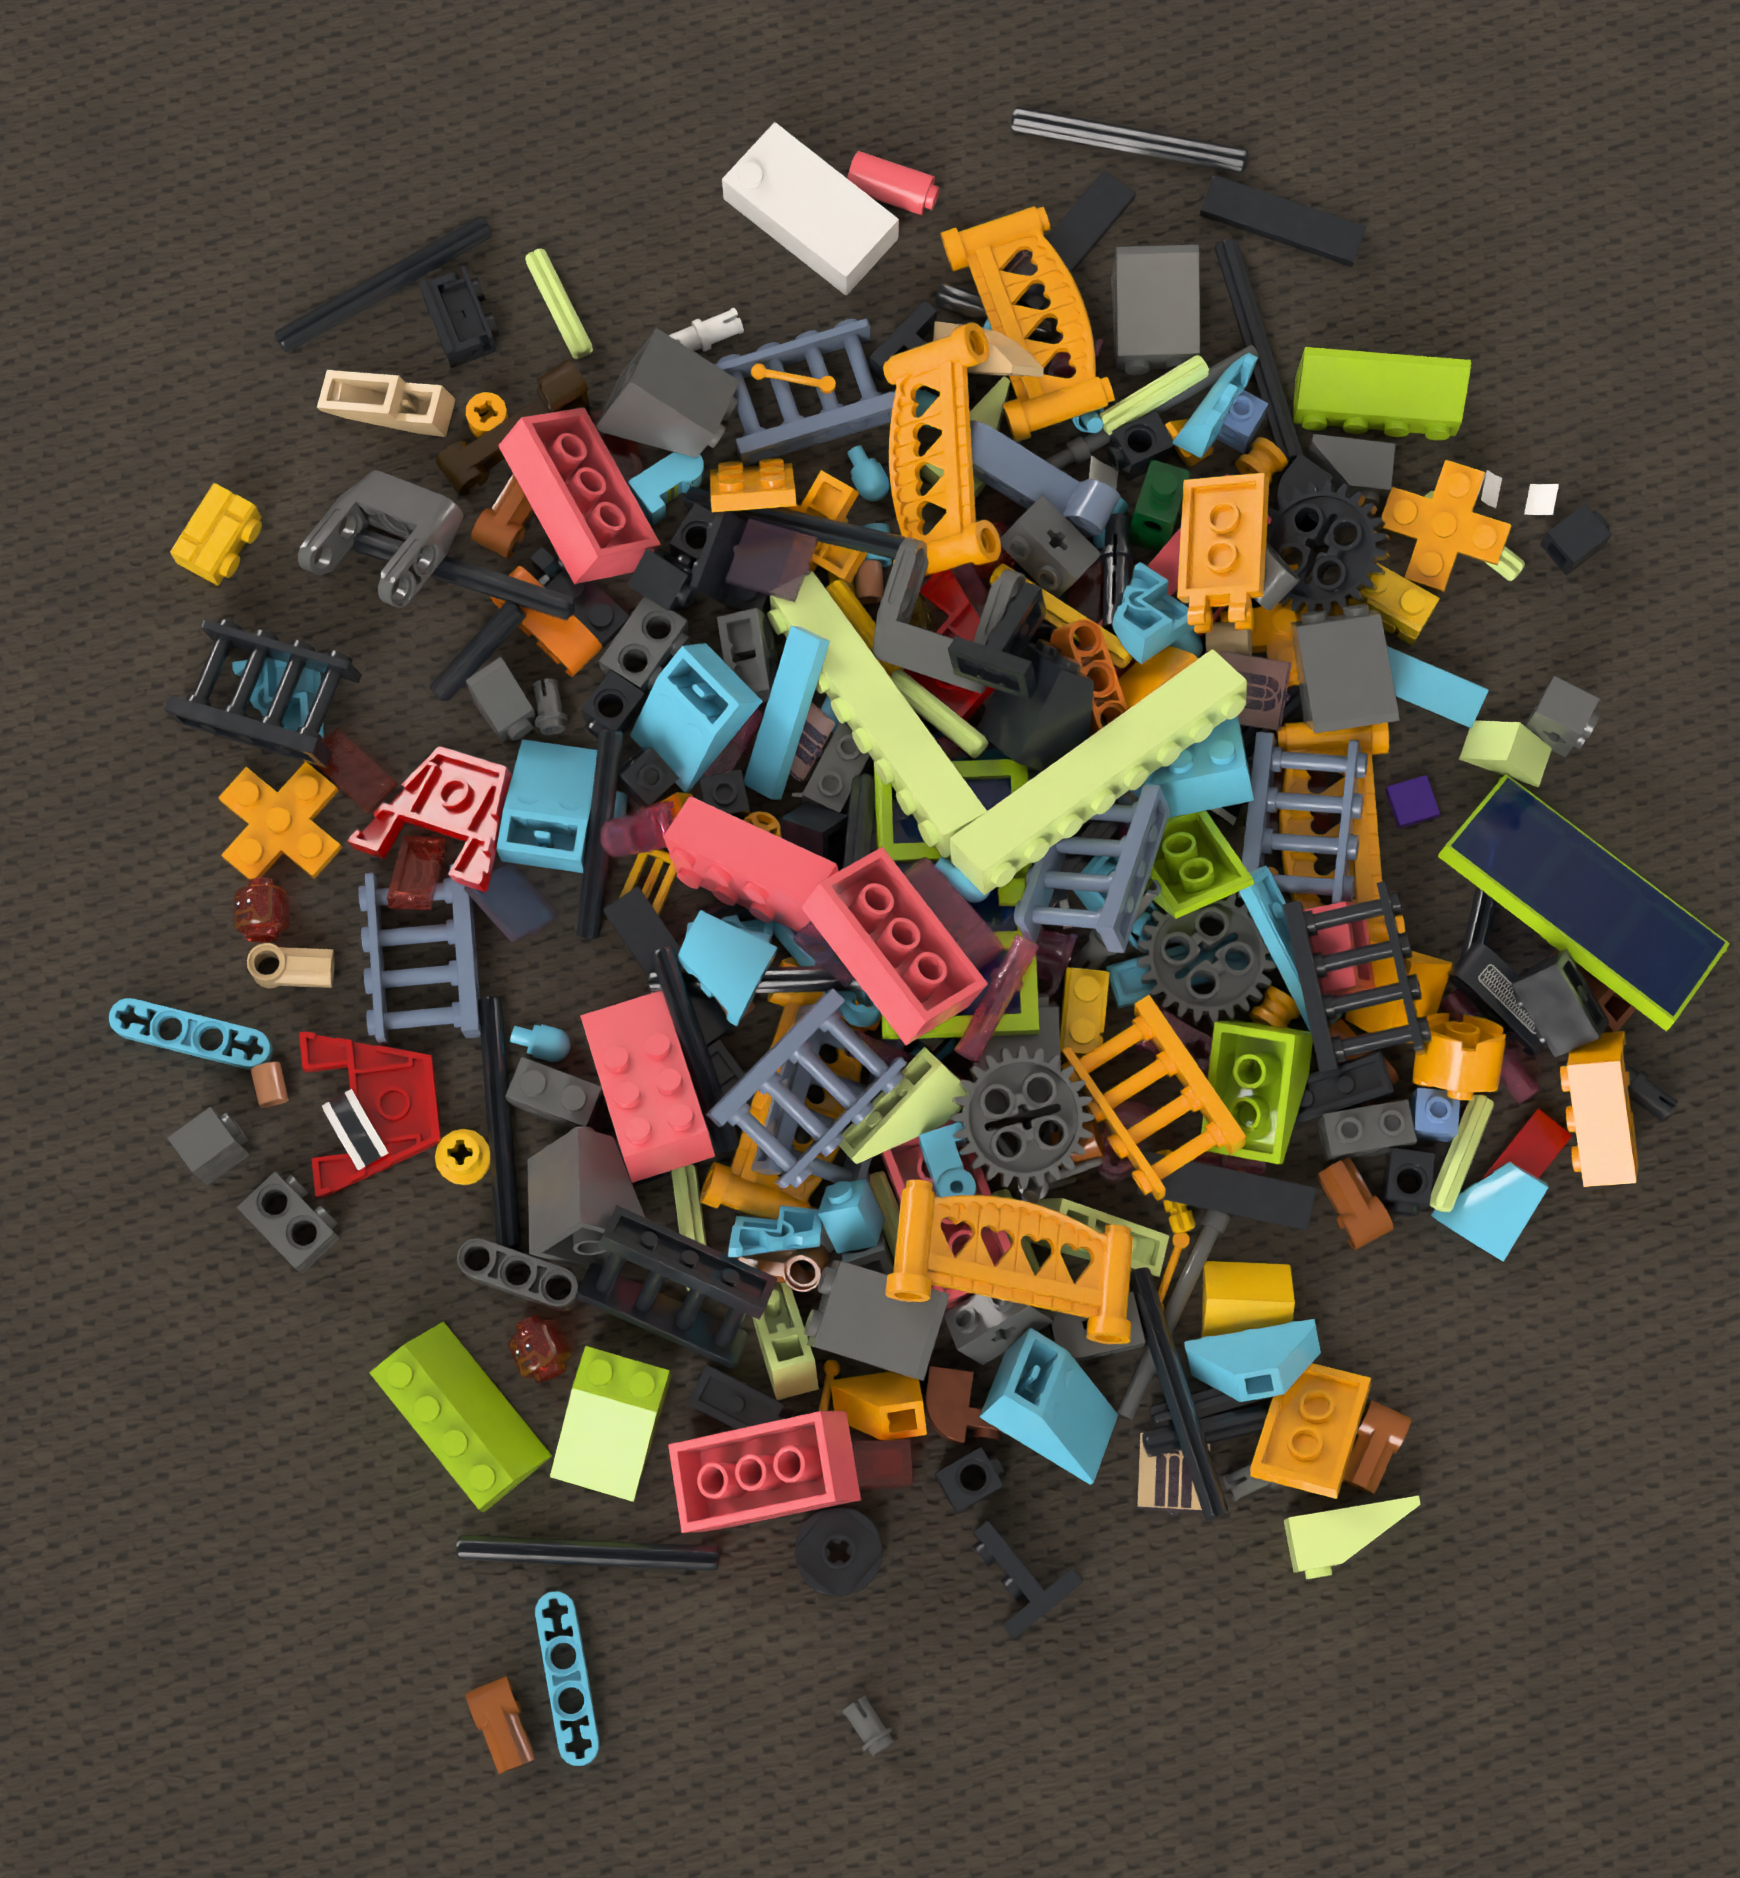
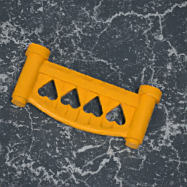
(987, 252)
(943, 367)
(1367, 867)
(758, 1193)
(926, 1258)

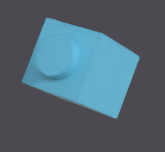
(851, 1215)

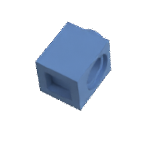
(1243, 421)
(1434, 1115)

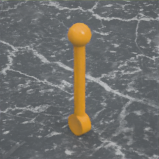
(825, 384)
(1180, 1242)
(831, 1369)

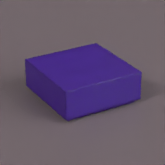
(1412, 801)

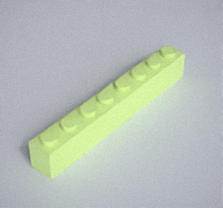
(881, 718)
(1098, 772)

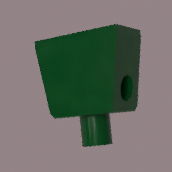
(1158, 503)

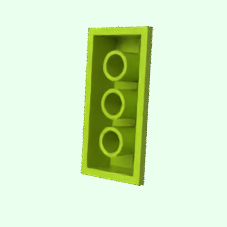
(1380, 392)
(461, 1415)

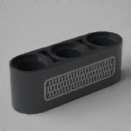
(1487, 985)

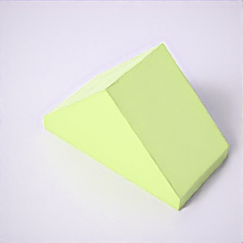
(1506, 750)

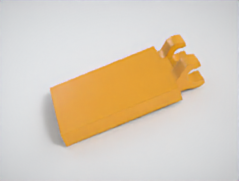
(1223, 547)

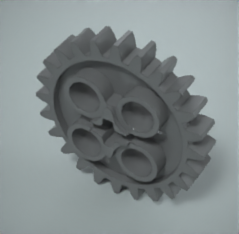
(1229, 985)
(1032, 1155)

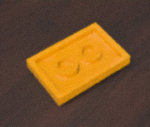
(752, 486)
(1312, 1431)

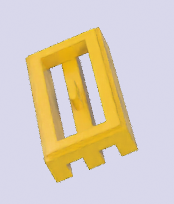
(661, 857)

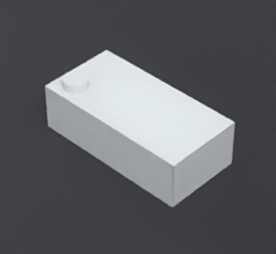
(810, 208)

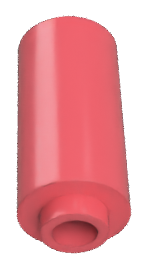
(893, 183)

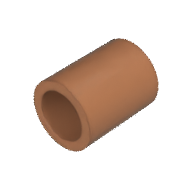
(869, 582)
(269, 1084)

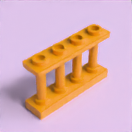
(1195, 1096)

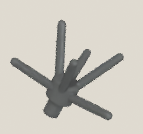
(1032, 1192)

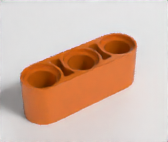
(560, 639)
(1098, 663)

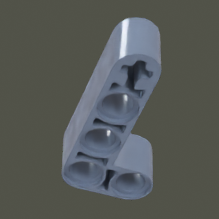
(1027, 477)

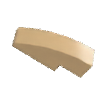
(1005, 354)
(387, 402)

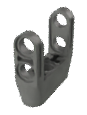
(396, 507)
(919, 648)

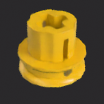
(473, 1167)

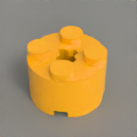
(1461, 1056)

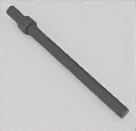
(1080, 448)
(1213, 1225)

